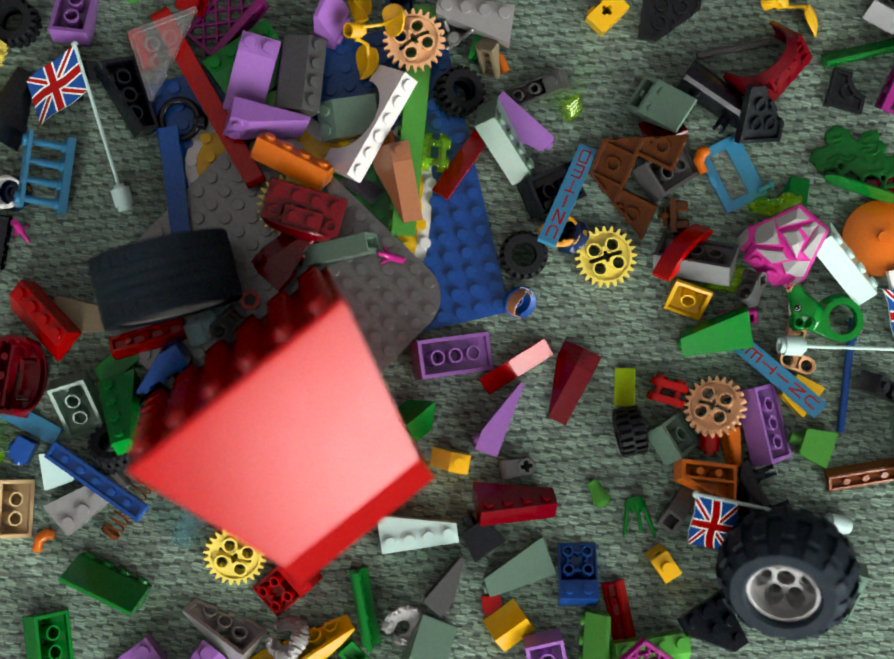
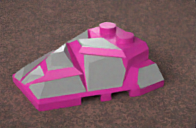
(784, 245)

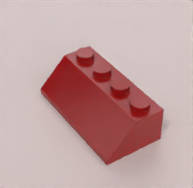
(43, 318)

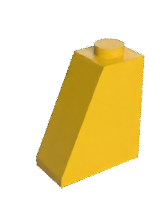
(450, 460)

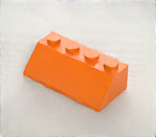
(292, 161)

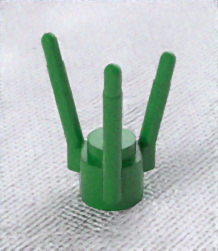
(636, 505)

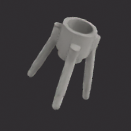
(453, 37)

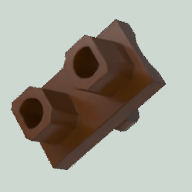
(675, 207)

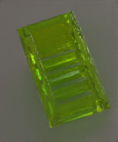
(571, 108)

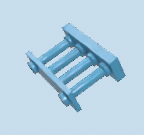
(65, 167)

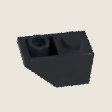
(876, 385)

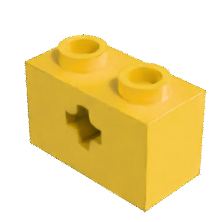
(602, 23)

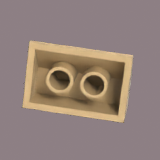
(16, 507)

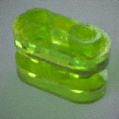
(442, 161)

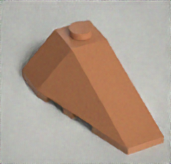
(396, 172)

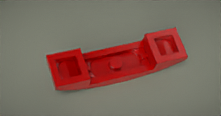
(678, 250)

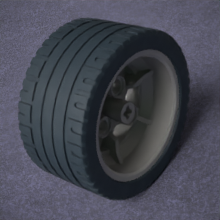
(164, 278)

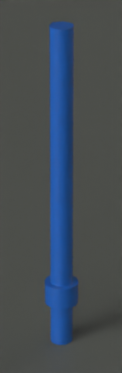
(845, 383)

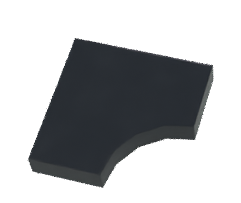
(843, 94)

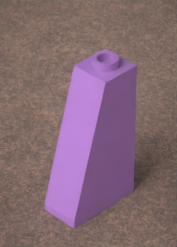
(526, 126)

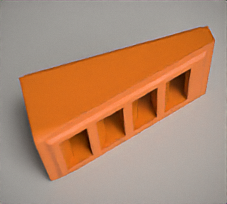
(732, 446)

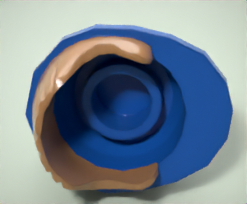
(519, 302)

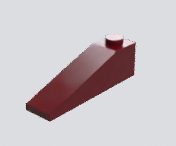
(279, 259)
(572, 374)

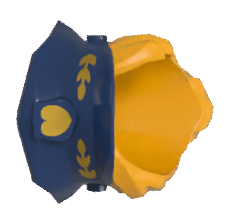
(573, 236)

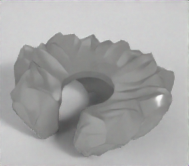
(401, 613)
(297, 641)

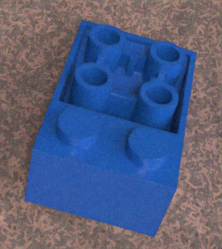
(170, 359)
(577, 574)

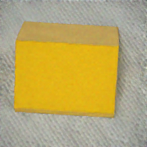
(687, 299)
(508, 625)

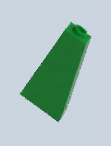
(718, 334)

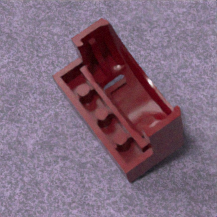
(783, 71)
(300, 221)
(31, 377)

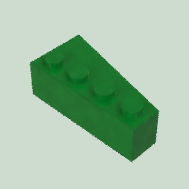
(120, 408)

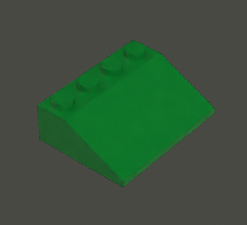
(221, 63)
(106, 583)

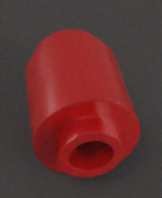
(708, 444)

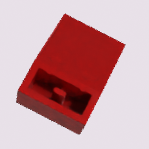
(281, 590)

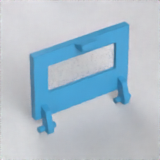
(734, 175)

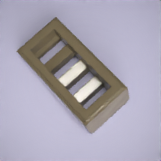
(488, 56)

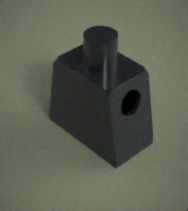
(480, 539)

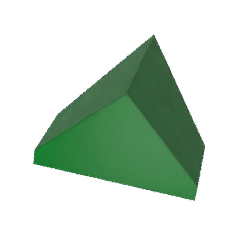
(417, 416)

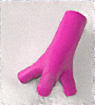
(19, 229)
(389, 256)

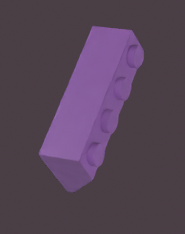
(764, 426)

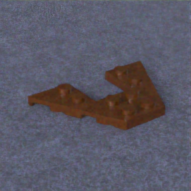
(615, 163)

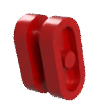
(661, 381)

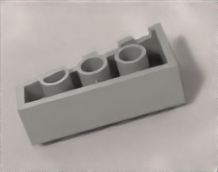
(487, 18)
(80, 506)

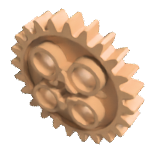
(423, 55)
(708, 422)

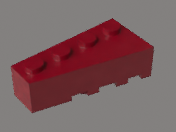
(512, 503)

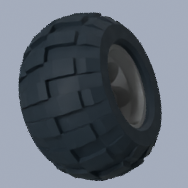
(787, 573)

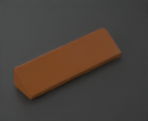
(859, 472)

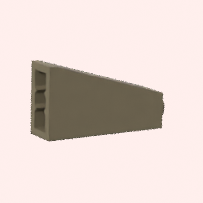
(81, 313)

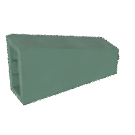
(341, 249)
(521, 569)

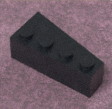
(127, 91)

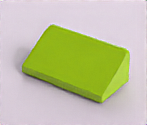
(624, 387)

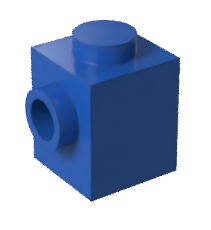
(22, 450)

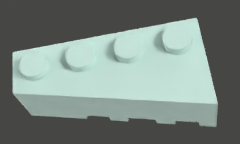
(846, 268)
(412, 533)

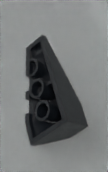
(14, 108)

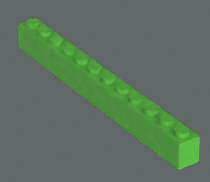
(414, 123)

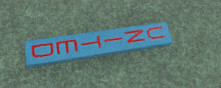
(567, 195)
(782, 379)

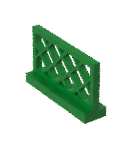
(365, 607)

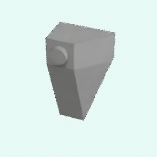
(226, 633)

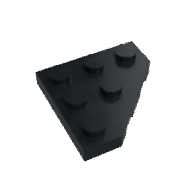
(663, 16)
(758, 117)
(713, 624)

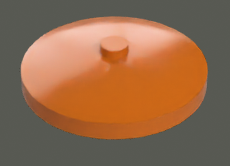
(871, 236)

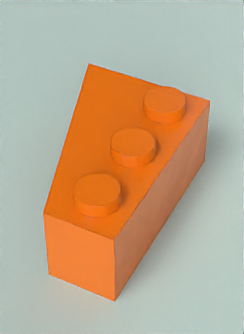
(707, 477)

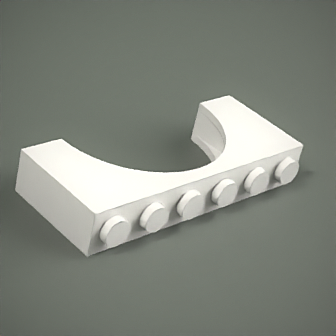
(356, 158)

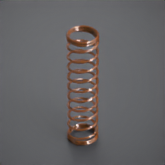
(106, 529)

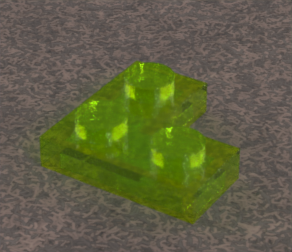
(775, 205)

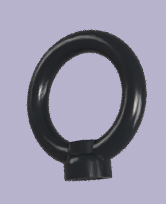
(200, 120)

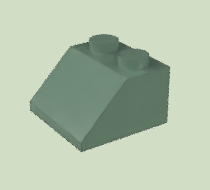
(673, 438)

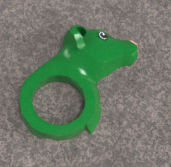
(813, 316)

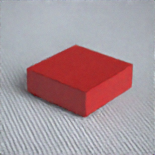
(491, 604)

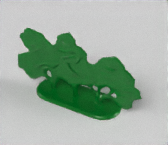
(861, 156)

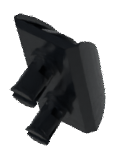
(712, 95)
(751, 488)

